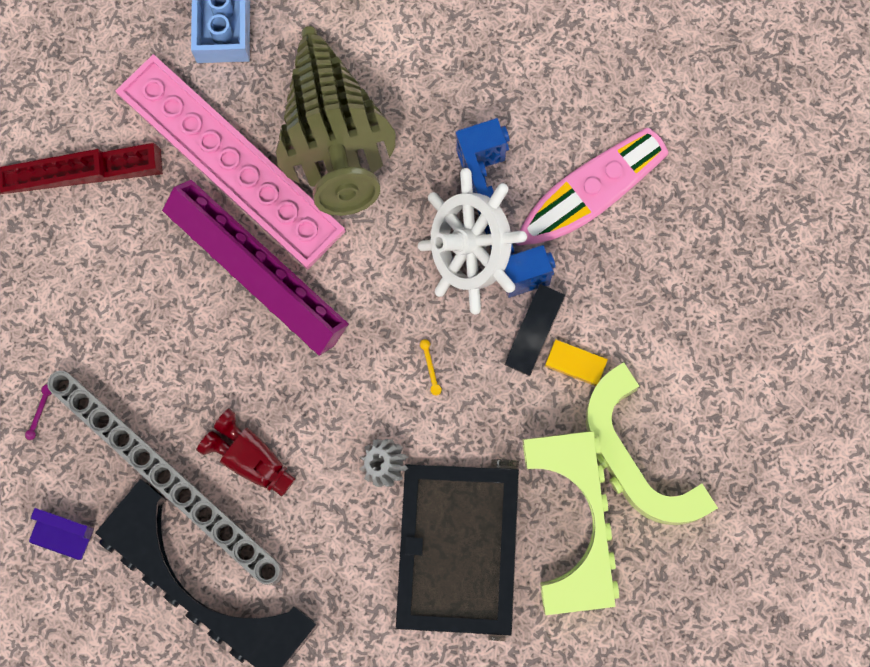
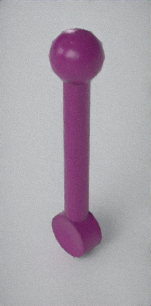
(31, 434)

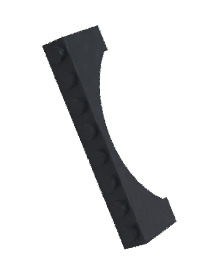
(136, 534)

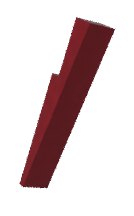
(82, 168)

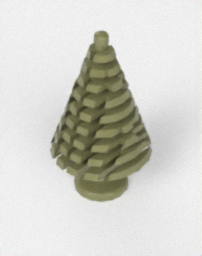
(329, 121)

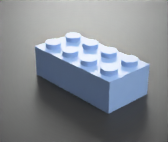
(220, 31)

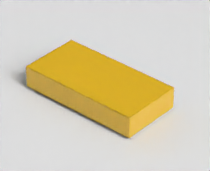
(576, 363)

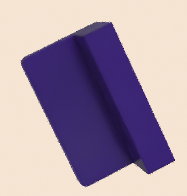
(60, 534)

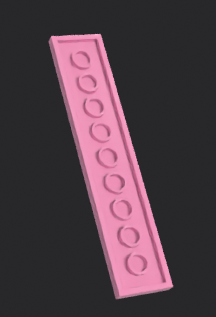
(230, 161)

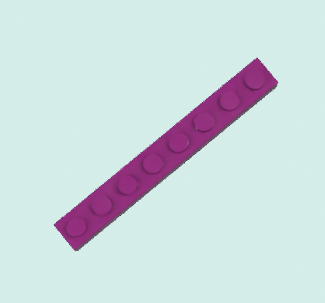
(255, 267)

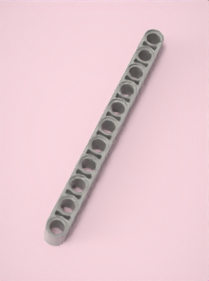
(152, 470)

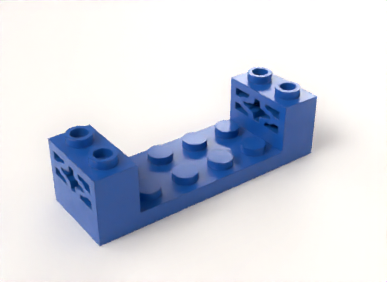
(482, 147)

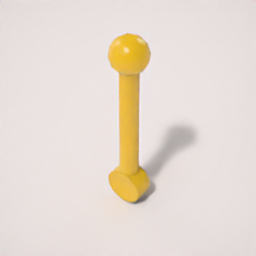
(435, 389)

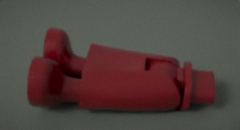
(247, 455)

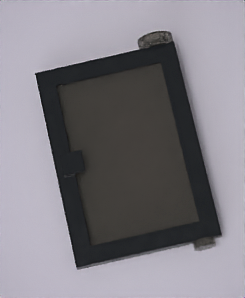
(458, 549)

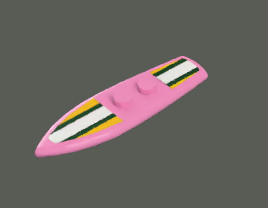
(593, 187)

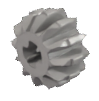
(383, 462)

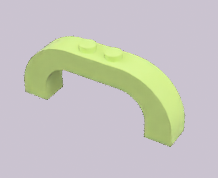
(625, 474)

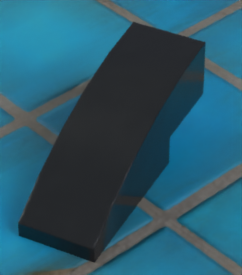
(535, 329)

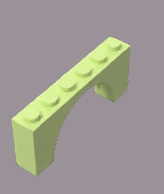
(590, 580)

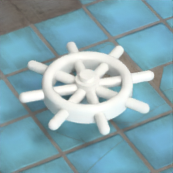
(470, 241)

